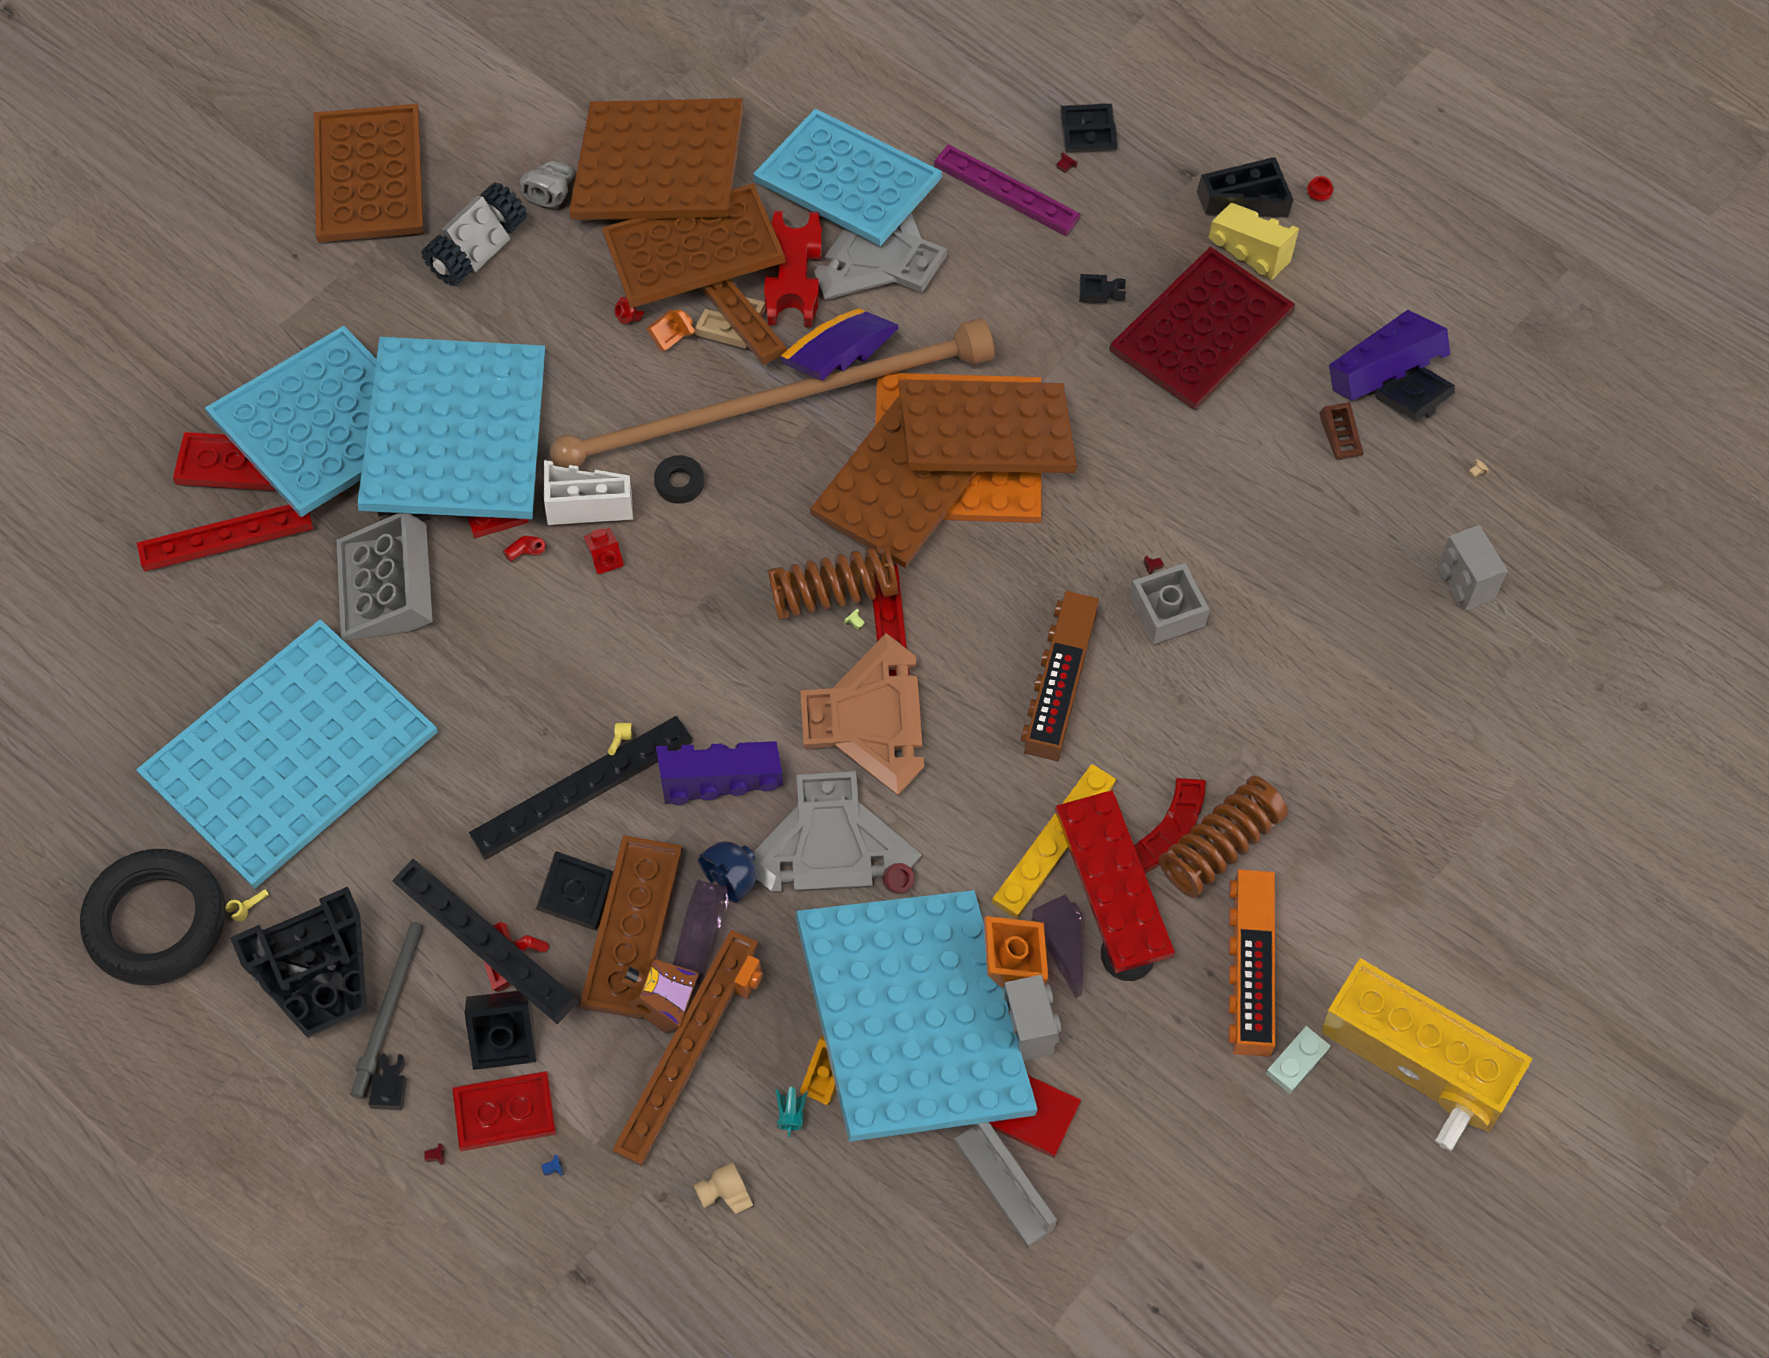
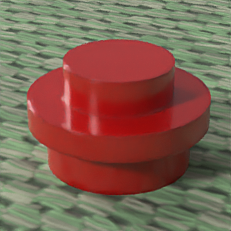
(1320, 188)

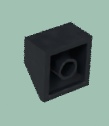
(500, 1029)

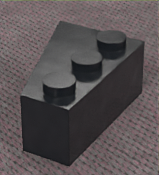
(1251, 185)

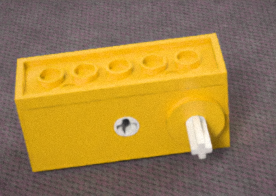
(1426, 1048)

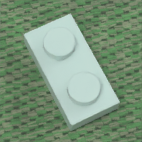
(1298, 1060)

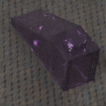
(701, 927)
(1063, 938)

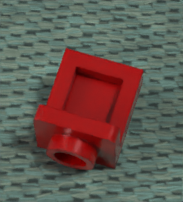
(604, 550)

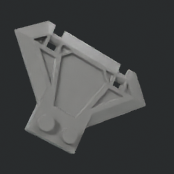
(865, 265)
(829, 839)

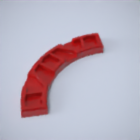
(1178, 821)

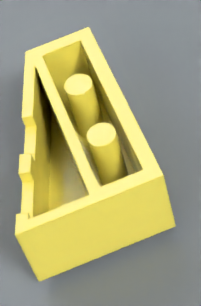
(1254, 240)

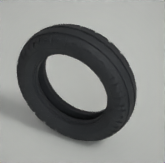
(129, 873)

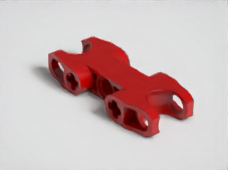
(792, 286)

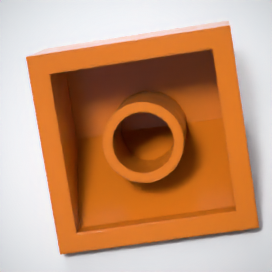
(1014, 949)

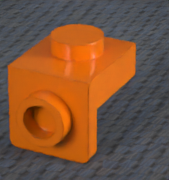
(670, 328)
(748, 977)

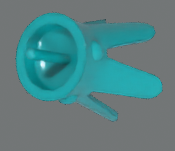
(790, 1110)

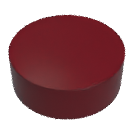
(898, 878)

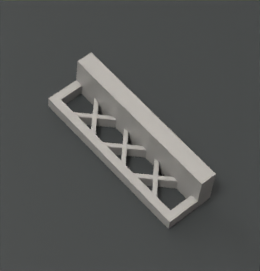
(1006, 1183)

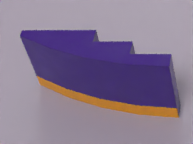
(839, 343)

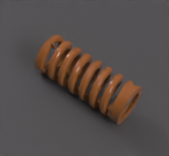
(798, 583)
(1230, 836)

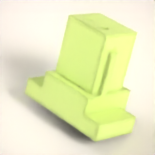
(855, 620)

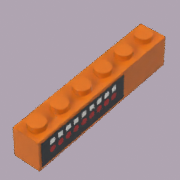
(1252, 963)

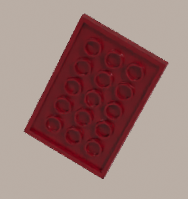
(1202, 327)

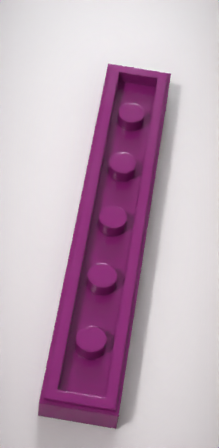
(1007, 190)

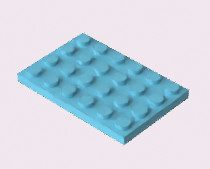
(847, 176)

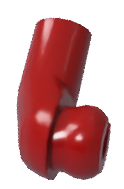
(525, 545)

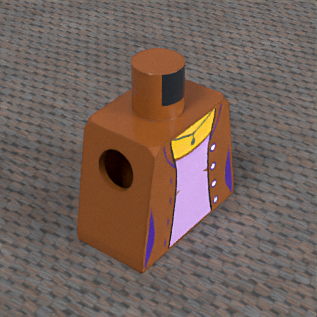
(659, 992)

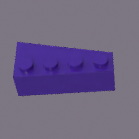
(1388, 354)
(718, 771)

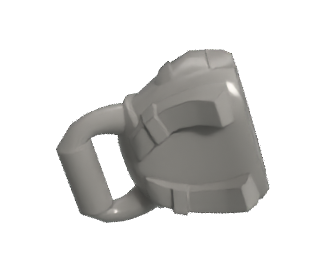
(547, 184)

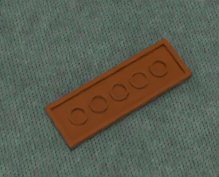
(630, 921)

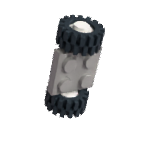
(474, 234)

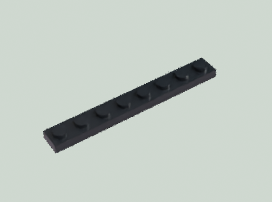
(578, 788)
(486, 941)

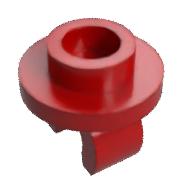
(625, 313)

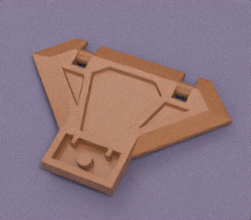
(871, 715)

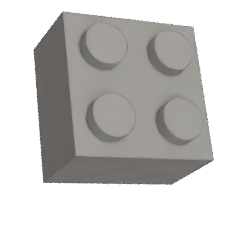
(1472, 568)
(1169, 603)
(1032, 1016)

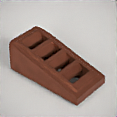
(1345, 411)

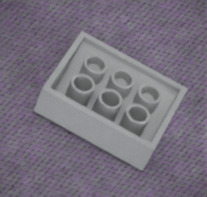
(384, 578)

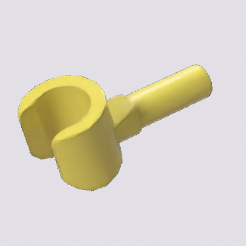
(622, 732)
(244, 906)

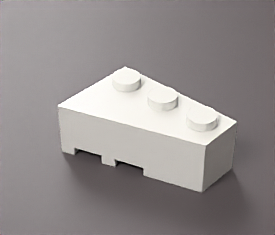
(585, 496)

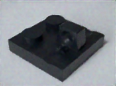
(1416, 392)
(574, 890)

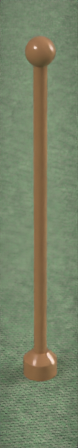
(970, 343)

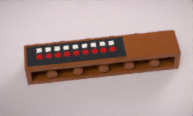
(1061, 675)

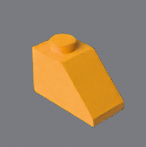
(819, 1076)

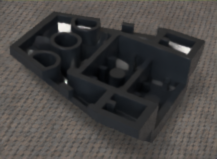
(311, 963)

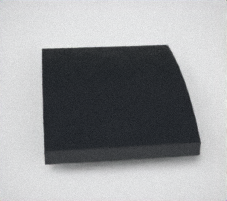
(1088, 127)

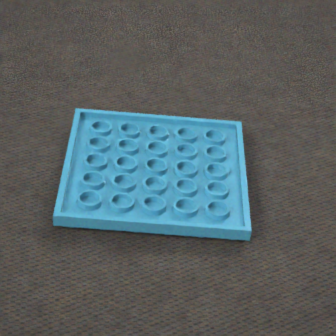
(305, 420)

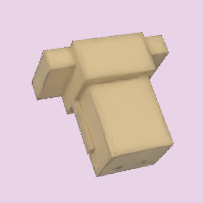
(1478, 469)

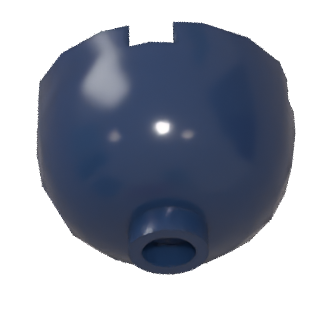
(730, 867)

